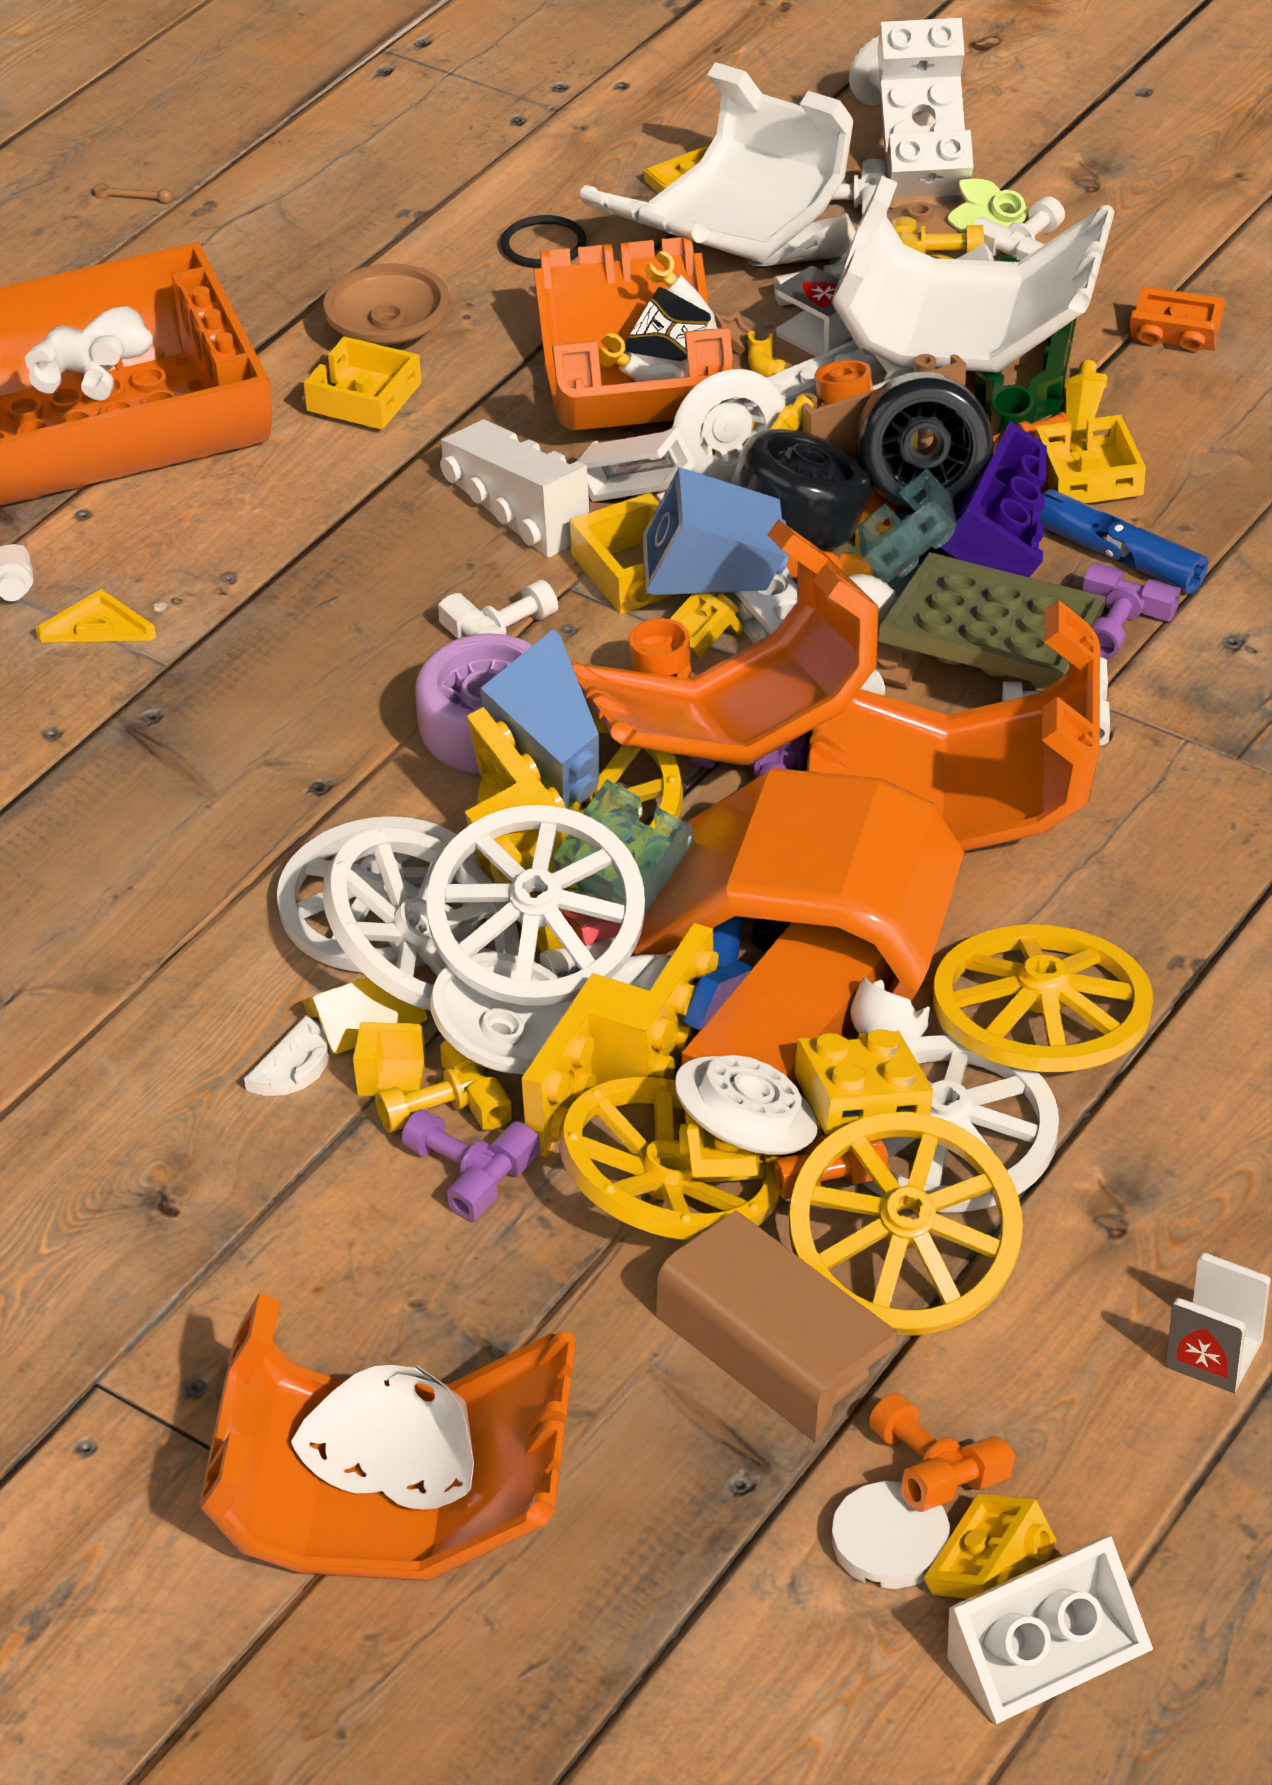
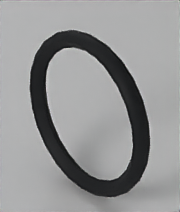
(540, 219)

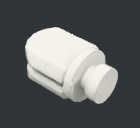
(15, 572)

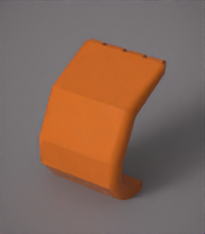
(606, 297)
(764, 691)
(989, 768)
(818, 855)
(294, 1519)

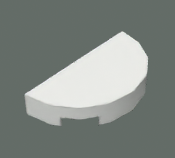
(292, 1062)

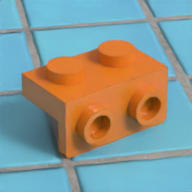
(1177, 318)

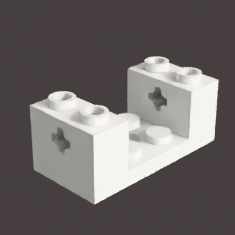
(922, 72)

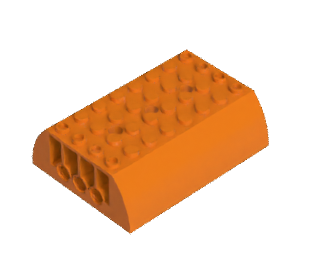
(176, 403)

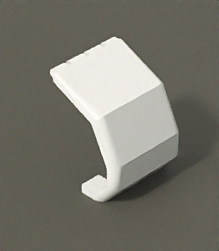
(760, 176)
(981, 310)

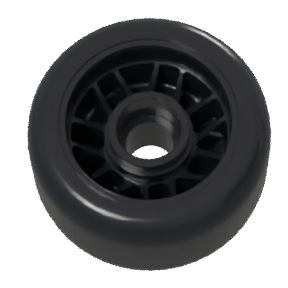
(915, 402)
(815, 479)

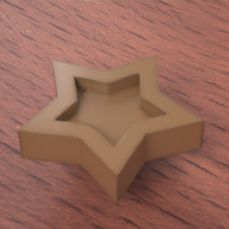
(738, 330)

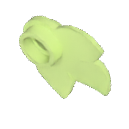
(987, 201)

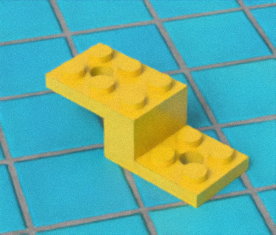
(515, 783)
(614, 1035)

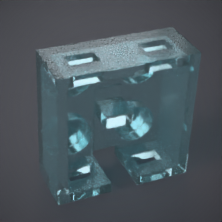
(901, 545)
(654, 850)

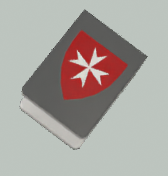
(819, 324)
(1223, 1325)

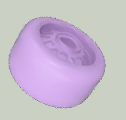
(450, 690)

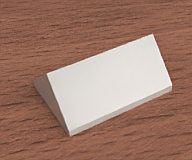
(1046, 1630)

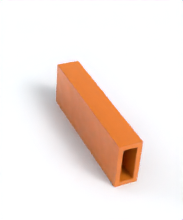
(792, 993)

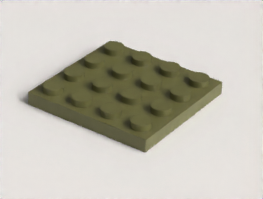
(983, 619)

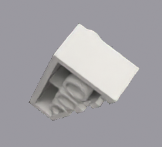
(518, 483)

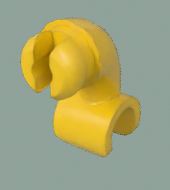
(761, 354)

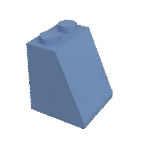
(711, 538)
(548, 717)

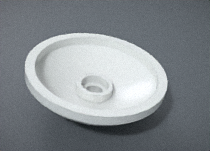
(490, 1030)

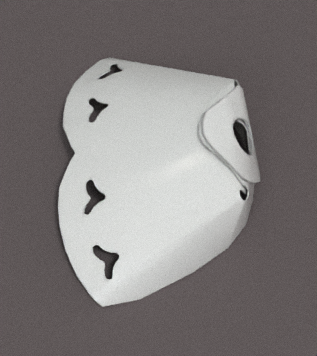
(818, 241)
(391, 1437)

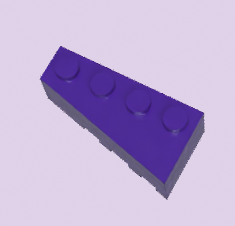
(1003, 508)

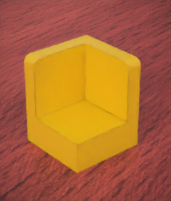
(389, 1057)

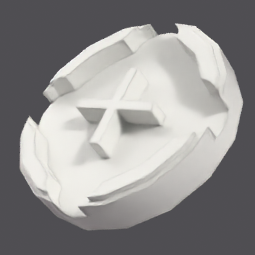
(885, 1538)

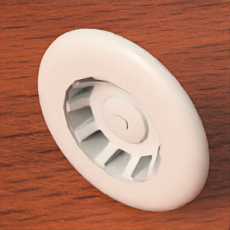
(719, 418)
(746, 1104)

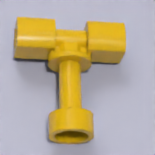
(922, 242)
(462, 1086)

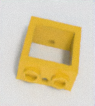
(610, 531)

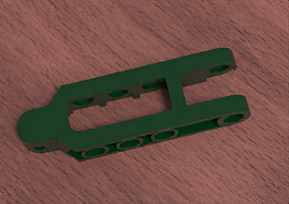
(1044, 392)

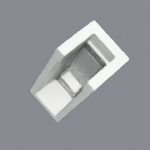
(635, 464)

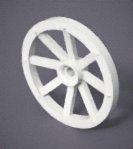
(311, 861)
(534, 911)
(405, 918)
(962, 1108)

